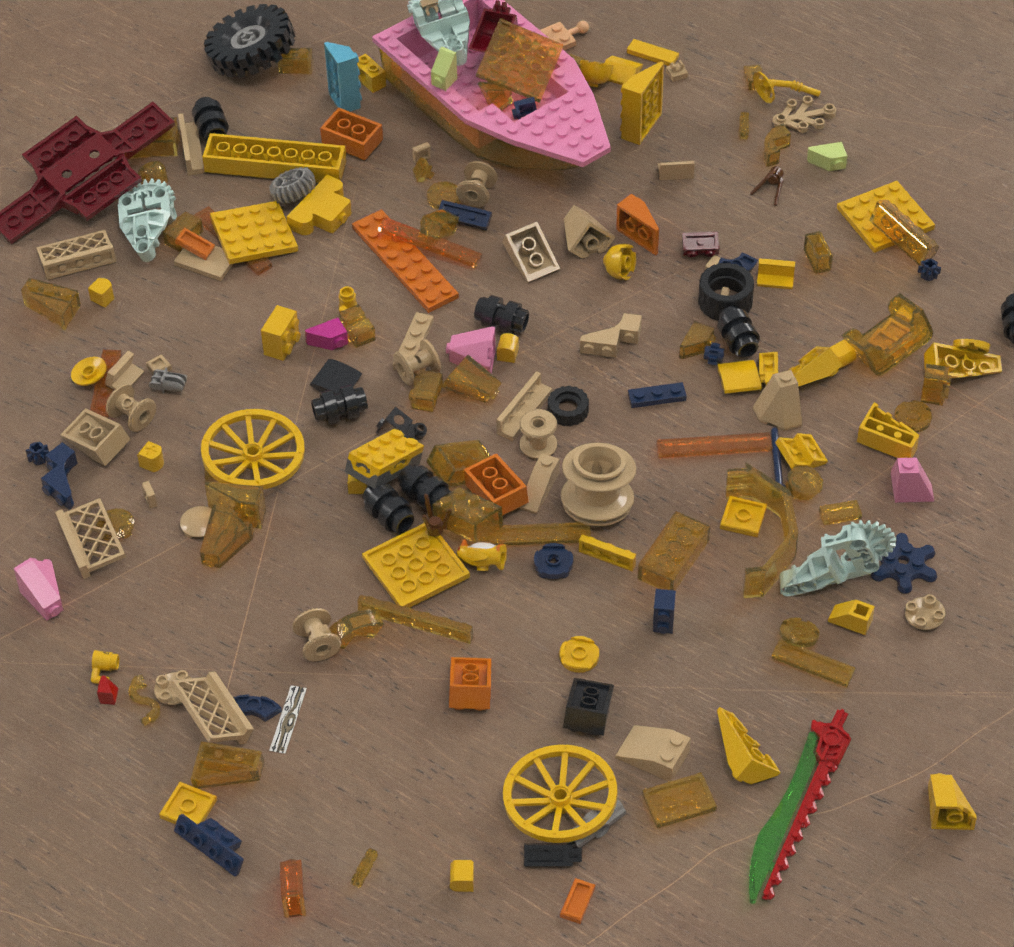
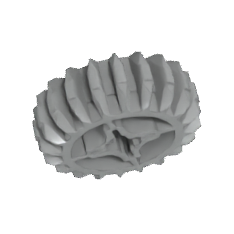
(292, 185)

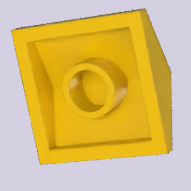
(622, 69)

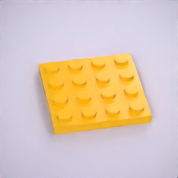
(860, 208)
(253, 232)
(415, 566)

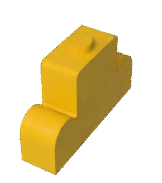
(321, 208)

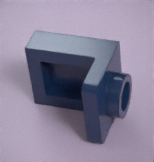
(523, 107)

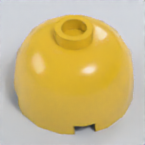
(595, 72)
(620, 261)

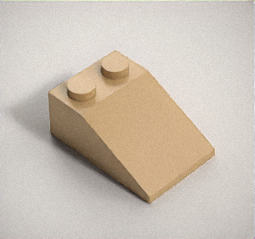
(530, 252)
(96, 436)
(655, 750)

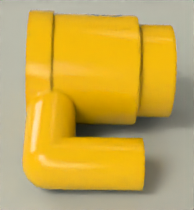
(347, 298)
(103, 661)

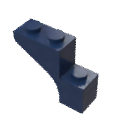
(55, 482)

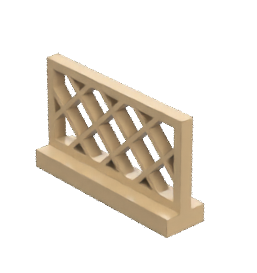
(83, 259)
(76, 545)
(222, 703)

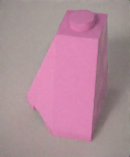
(478, 344)
(910, 481)
(39, 586)

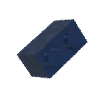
(664, 611)

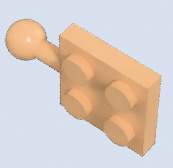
(560, 34)

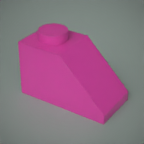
(327, 335)

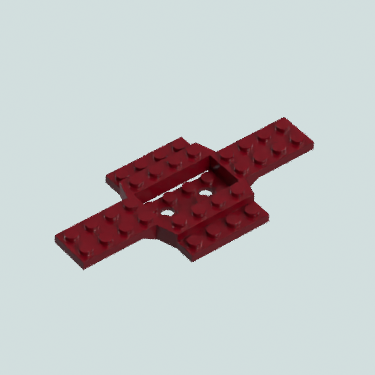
(69, 151)

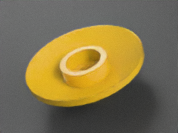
(88, 371)

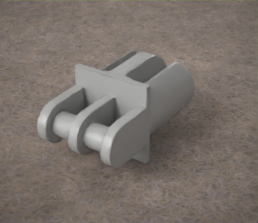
(167, 380)

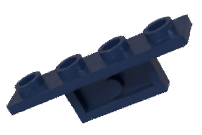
(212, 841)

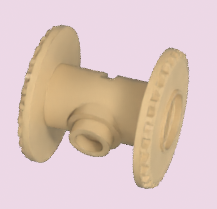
(479, 177)
(413, 364)
(123, 401)
(538, 433)
(321, 642)

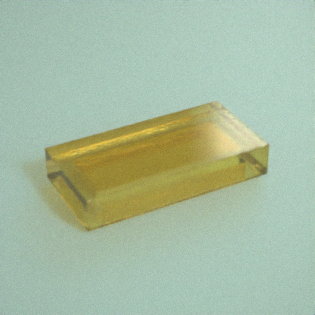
(840, 512)

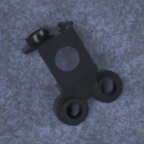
(407, 428)

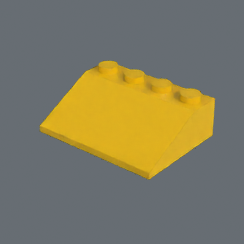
(641, 103)

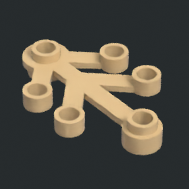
(827, 112)

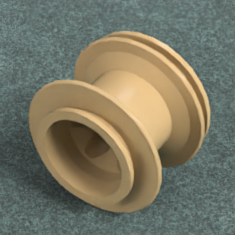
(598, 484)

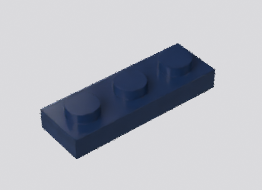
(468, 215)
(657, 395)

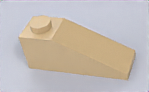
(540, 482)

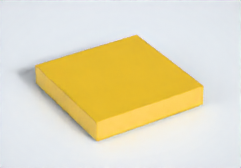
(743, 516)
(188, 801)

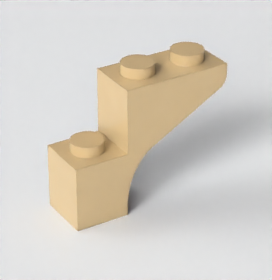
(607, 341)

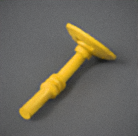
(767, 85)

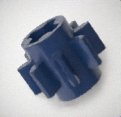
(929, 269)
(714, 353)
(37, 453)

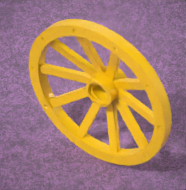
(253, 453)
(560, 797)

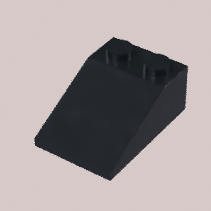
(588, 706)

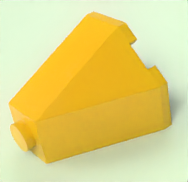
(949, 805)

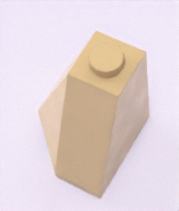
(585, 233)
(780, 402)

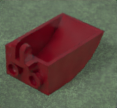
(488, 24)

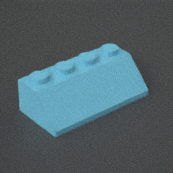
(343, 76)

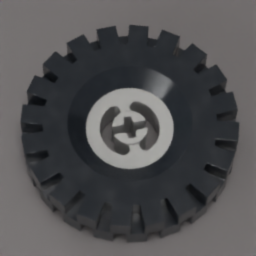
(249, 40)

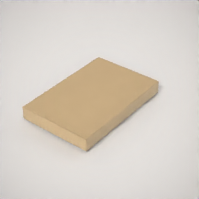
(215, 266)

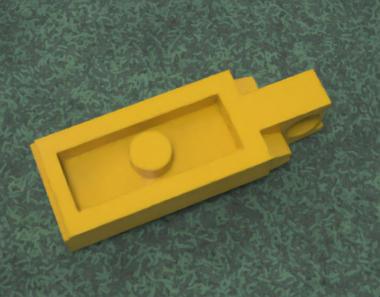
(768, 366)

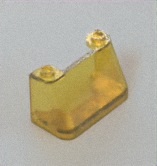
(893, 337)

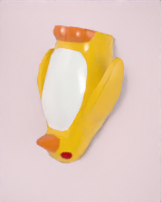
(483, 554)

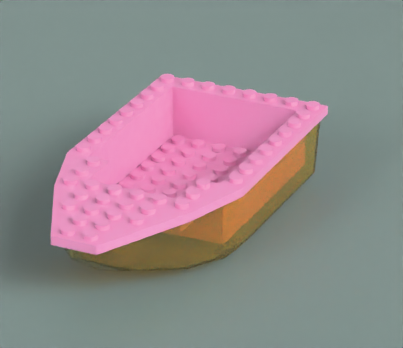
(556, 136)

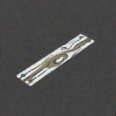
(288, 719)

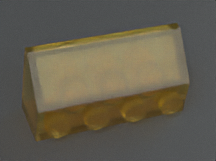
(903, 232)

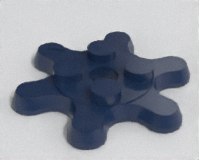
(906, 573)

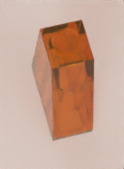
(292, 888)

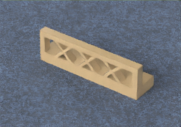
(191, 147)
(530, 397)

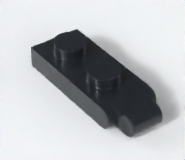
(551, 854)

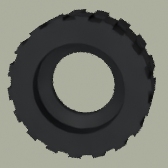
(573, 394)

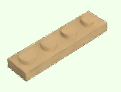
(417, 331)

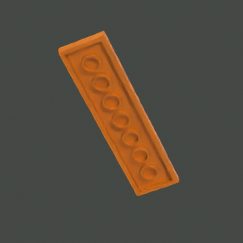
(406, 264)

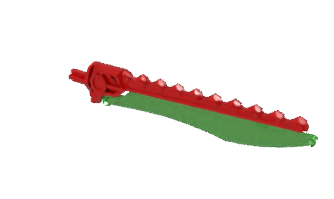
(830, 750)

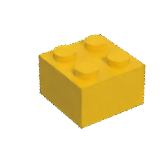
(280, 333)

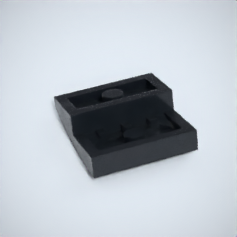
(335, 375)

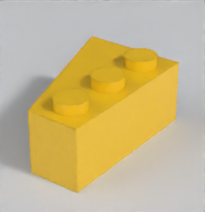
(886, 434)

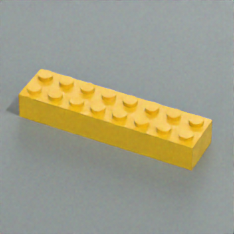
(271, 157)

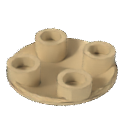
(195, 521)
(925, 612)
(163, 689)

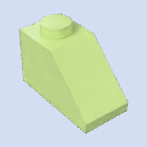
(444, 69)
(828, 156)

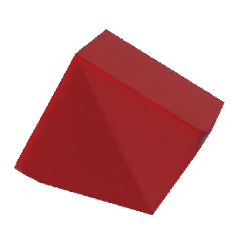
(107, 691)

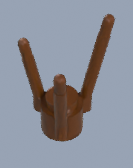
(774, 176)
(433, 523)

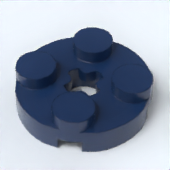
(553, 570)

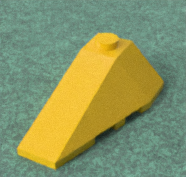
(962, 361)
(816, 365)
(742, 751)

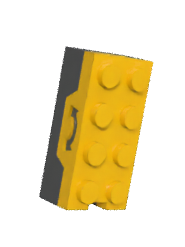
(383, 458)

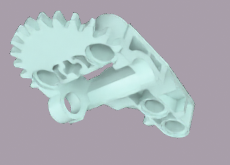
(448, 32)
(145, 227)
(862, 544)

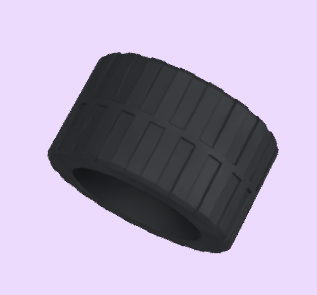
(729, 276)

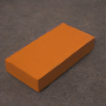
(195, 243)
(577, 901)

